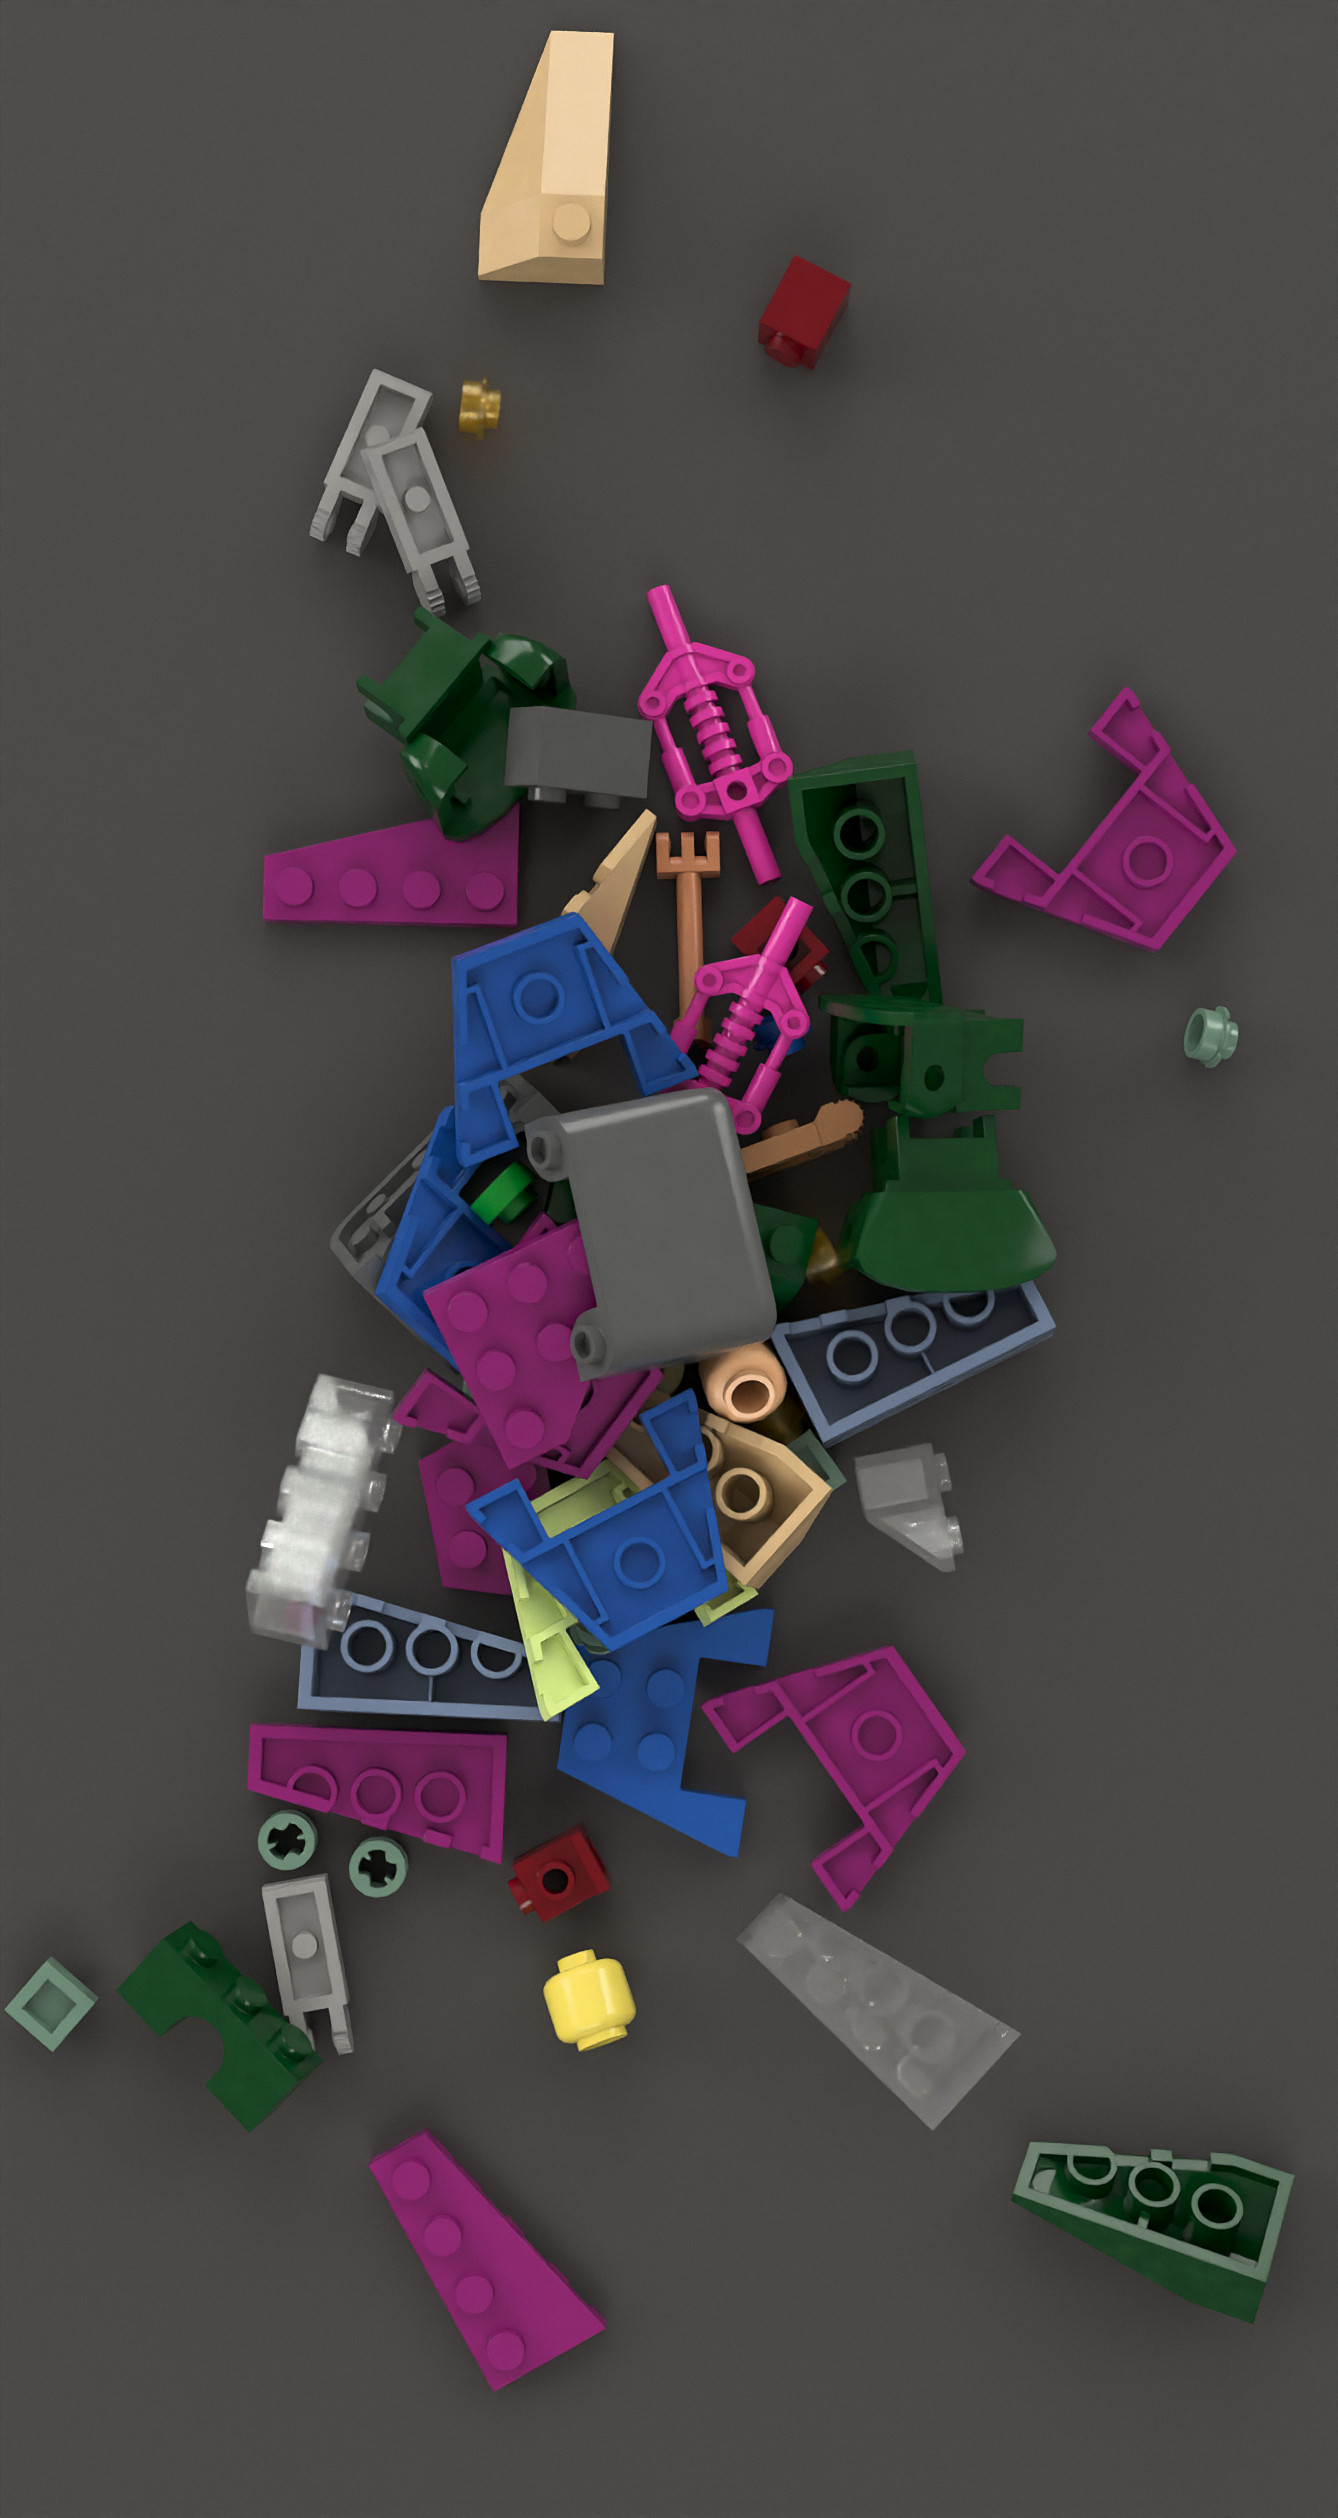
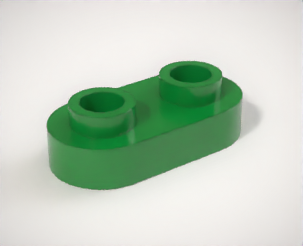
(507, 1196)

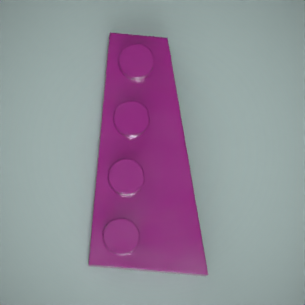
(400, 878)
(397, 1779)
(491, 2278)

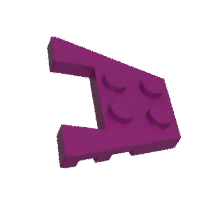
(1144, 858)
(601, 1420)
(454, 1478)
(873, 1738)

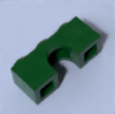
(261, 2050)

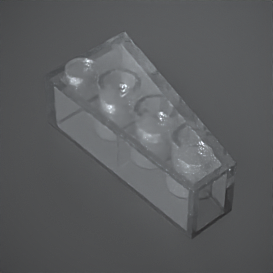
(323, 1509)
(892, 2019)

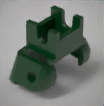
(458, 718)
(941, 1054)
(943, 1215)

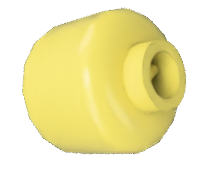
(589, 2000)

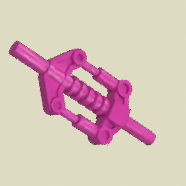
(736, 793)
(760, 984)

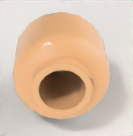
(744, 1383)

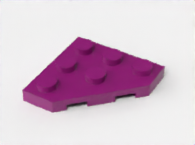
(512, 1339)

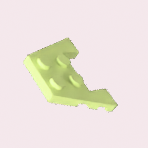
(553, 1660)

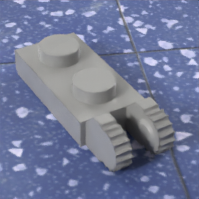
(383, 412)
(421, 516)
(308, 1955)

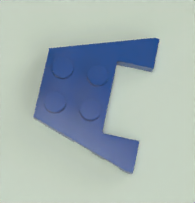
(537, 1002)
(435, 1236)
(636, 1559)
(636, 1726)

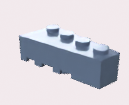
(896, 1353)
(417, 1666)

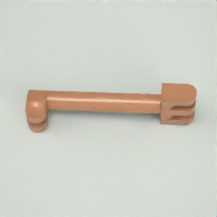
(688, 874)

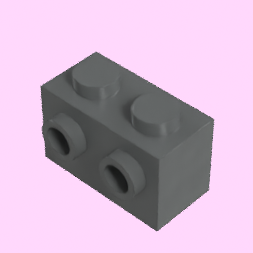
(577, 754)

